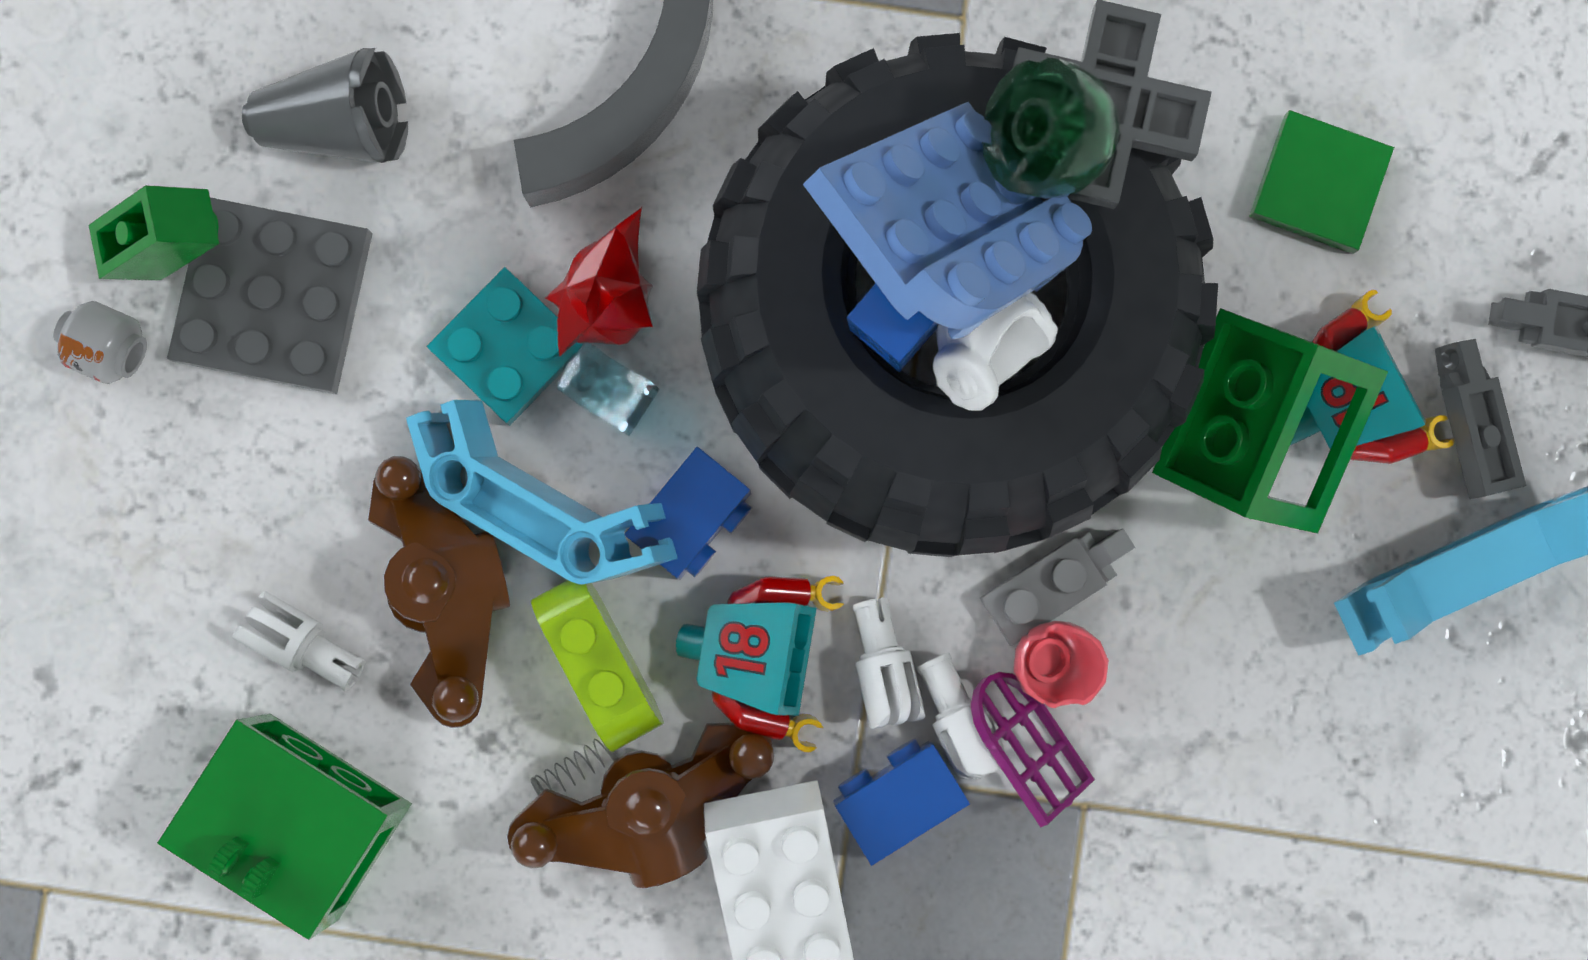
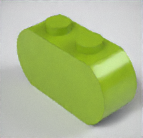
(597, 663)

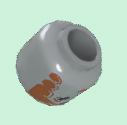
(100, 342)

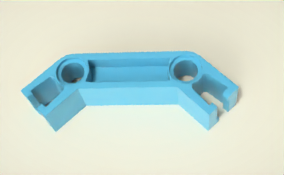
(521, 507)
(1465, 571)

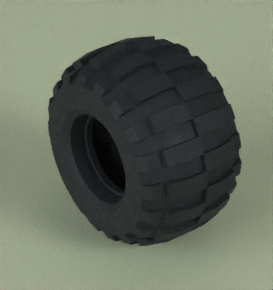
(894, 452)

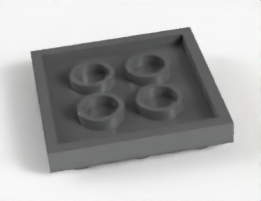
(272, 297)

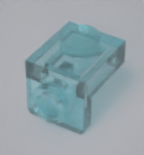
(607, 388)

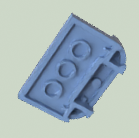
(941, 227)

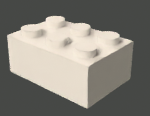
(777, 875)

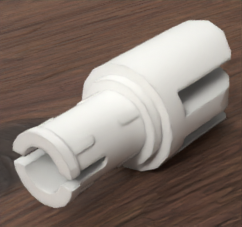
(302, 645)
(885, 669)
(955, 720)

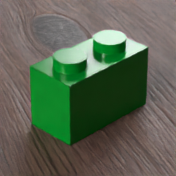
(154, 233)

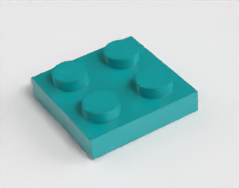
(504, 346)

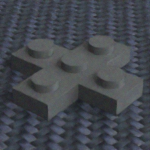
(1151, 111)

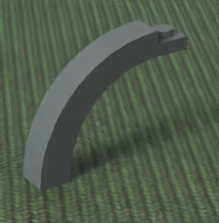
(629, 121)

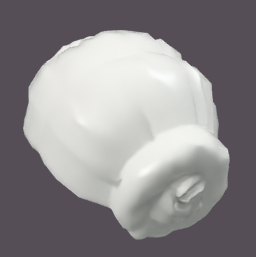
(978, 363)

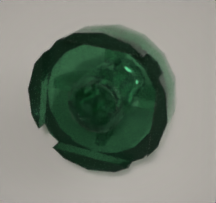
(1050, 129)

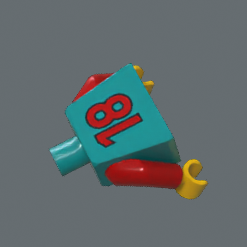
(1395, 422)
(758, 654)

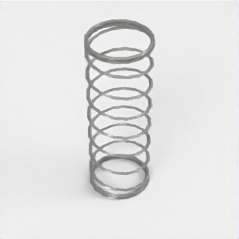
(537, 786)

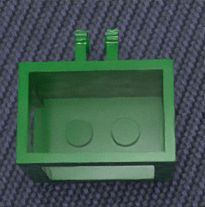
(1249, 414)
(284, 823)

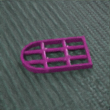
(1032, 767)

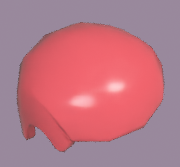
(1060, 664)

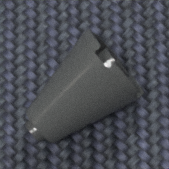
(333, 110)

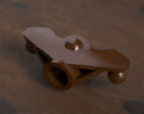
(439, 586)
(647, 810)

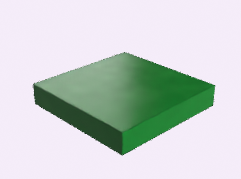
(1321, 182)

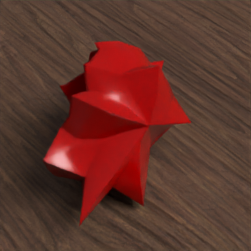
(603, 291)

